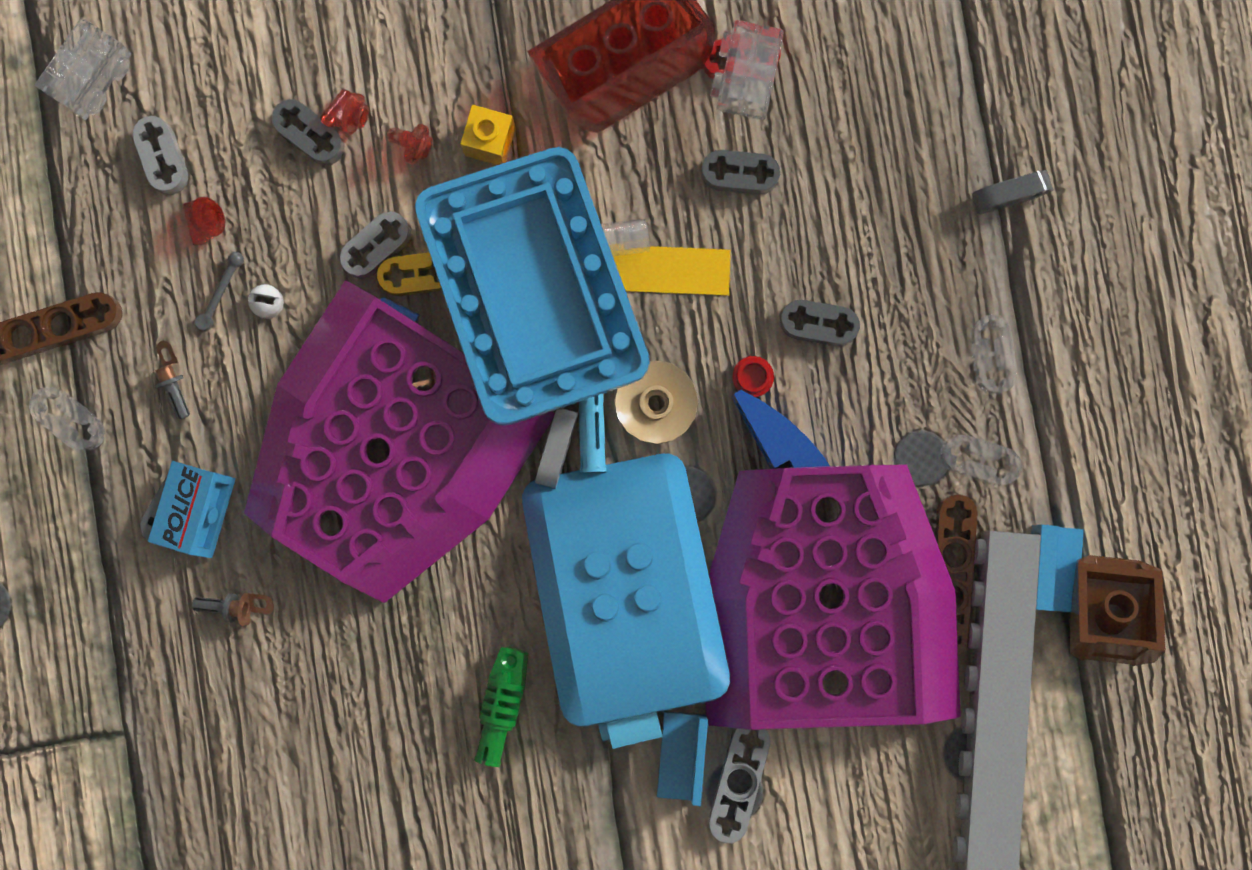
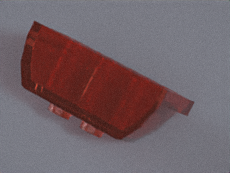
(623, 57)

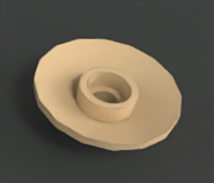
(673, 419)

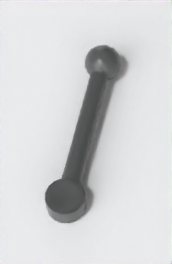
(205, 321)

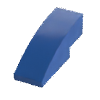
(776, 435)

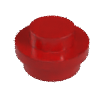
(753, 376)

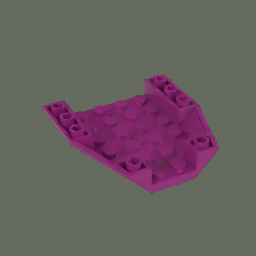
(443, 461)
(887, 635)

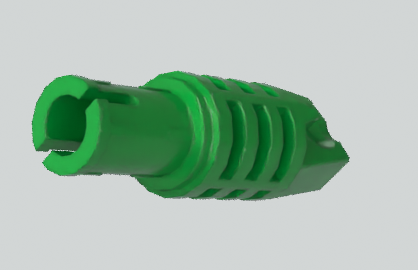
(501, 704)

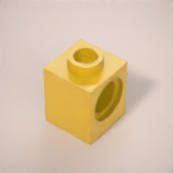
(488, 135)

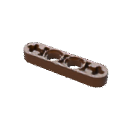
(40, 325)
(963, 574)

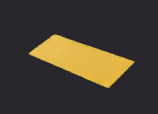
(676, 270)

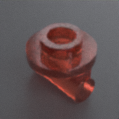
(346, 112)
(416, 143)
(204, 219)

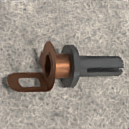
(169, 382)
(233, 607)

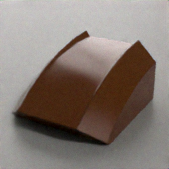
(1117, 611)

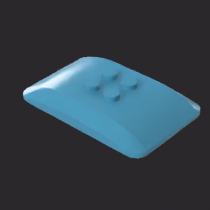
(531, 286)
(625, 591)

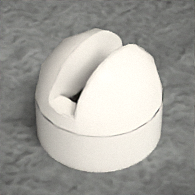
(262, 309)

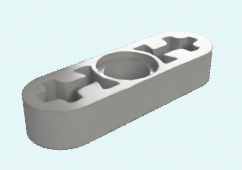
(719, 808)

